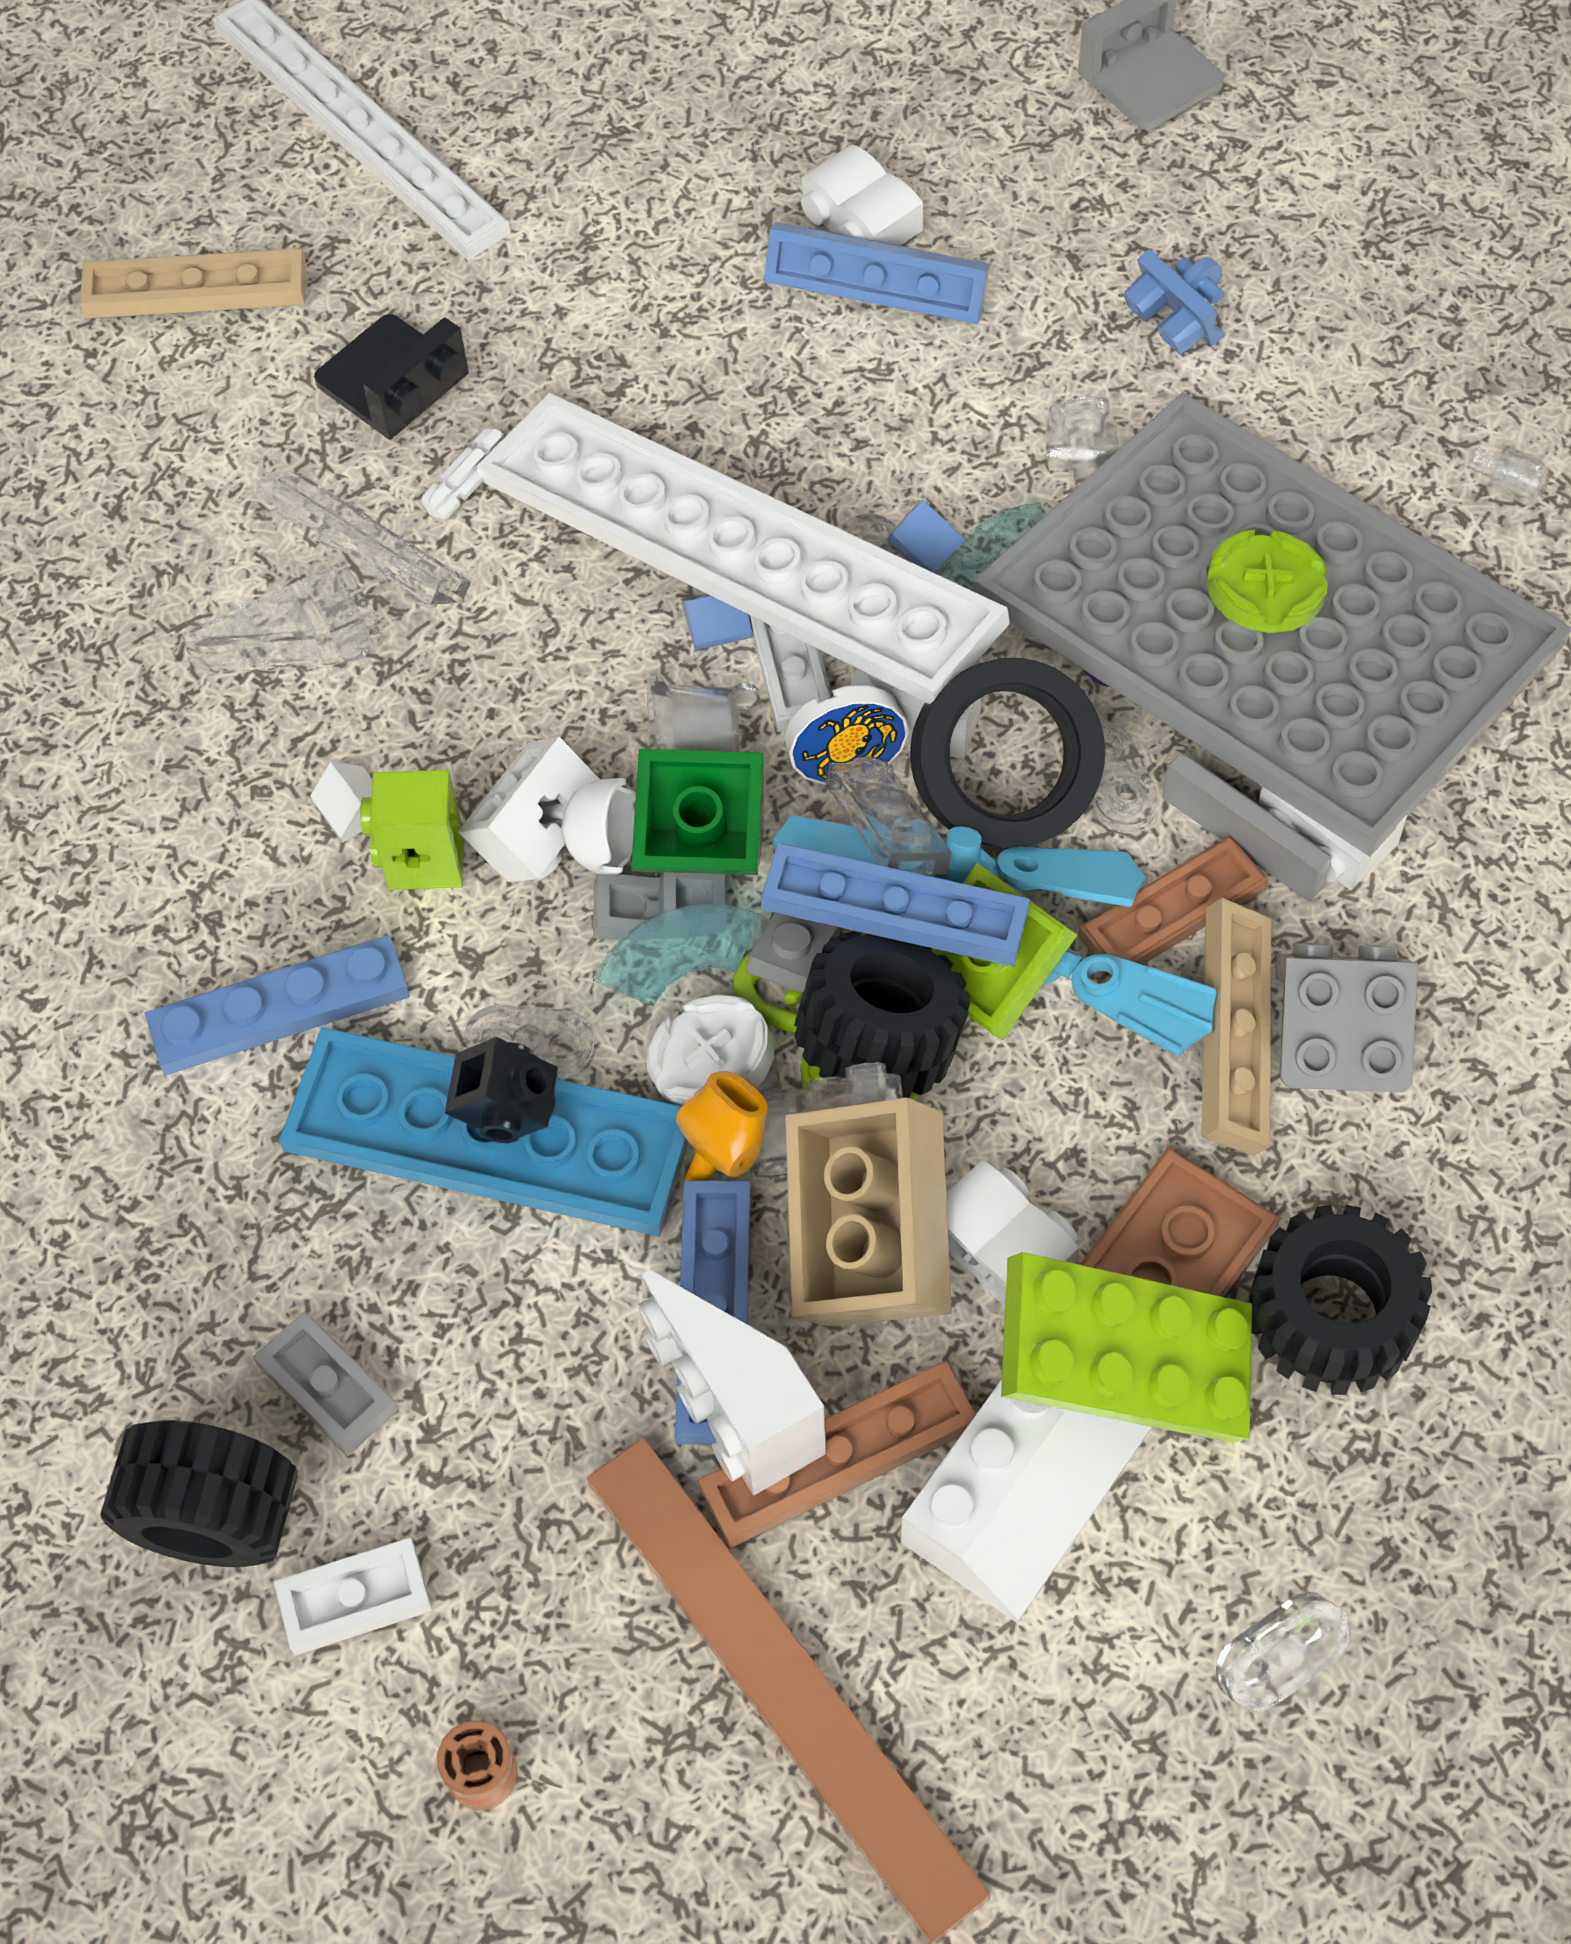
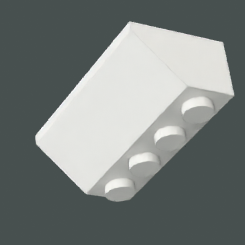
(1016, 1496)

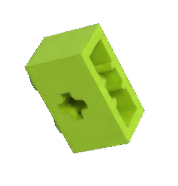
(414, 829)

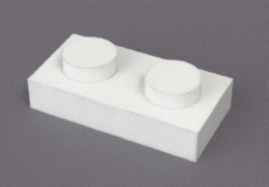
(352, 1596)

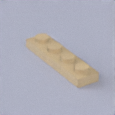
(193, 283)
(1240, 1044)

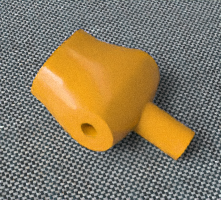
(723, 1126)

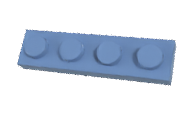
(876, 272)
(895, 904)
(276, 1005)
(714, 1265)

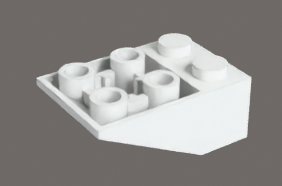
(739, 1381)

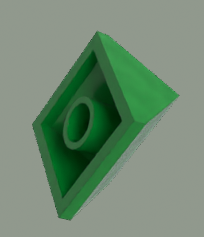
(698, 812)

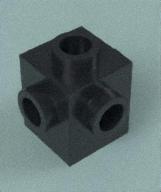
(502, 1090)

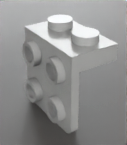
(1144, 63)
(1347, 1018)

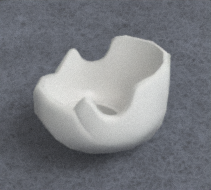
(600, 825)

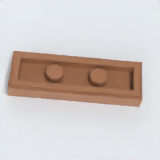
(1174, 904)

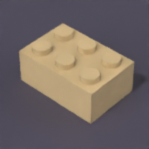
(867, 1213)

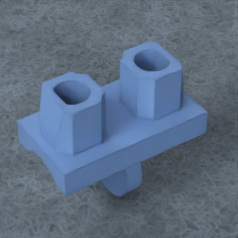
(1192, 314)

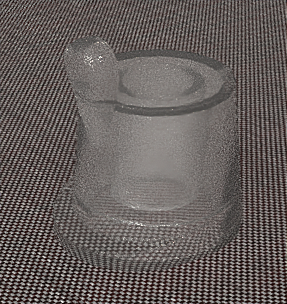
(696, 715)

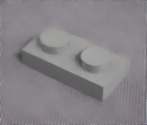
(788, 949)
(326, 1383)

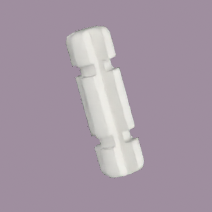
(461, 477)

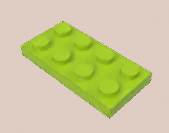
(1126, 1348)

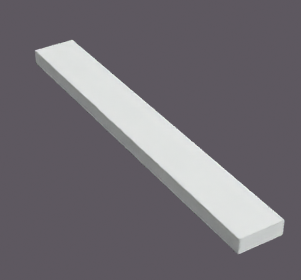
(363, 128)

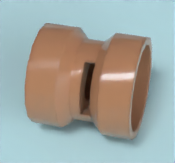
(487, 1775)

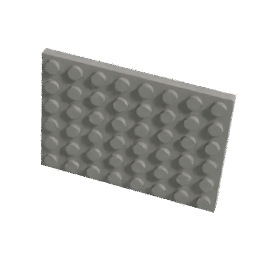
(1330, 717)

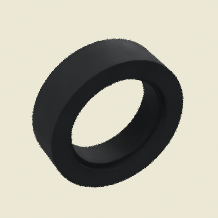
(1080, 736)

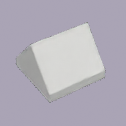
(340, 796)

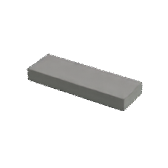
(1258, 832)

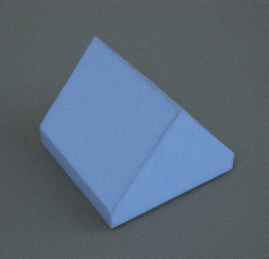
(925, 538)
(714, 621)

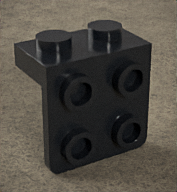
(394, 372)

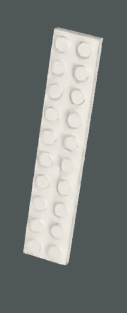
(745, 548)

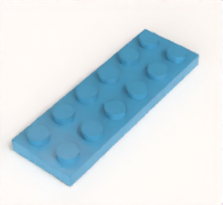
(384, 1113)

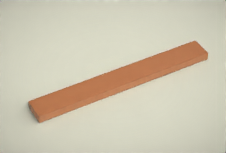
(790, 1693)

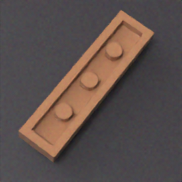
(859, 1447)

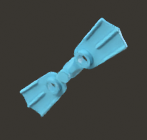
(1074, 873)
(1142, 998)

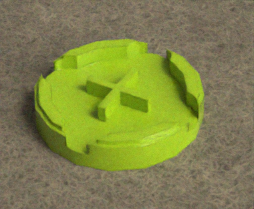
(1267, 581)

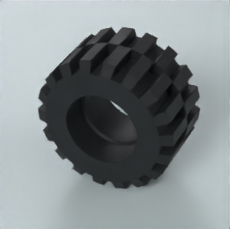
(882, 1005)
(1360, 1253)
(199, 1493)

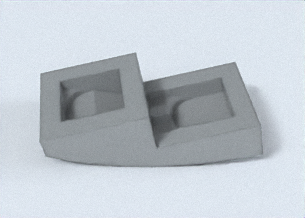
(628, 900)

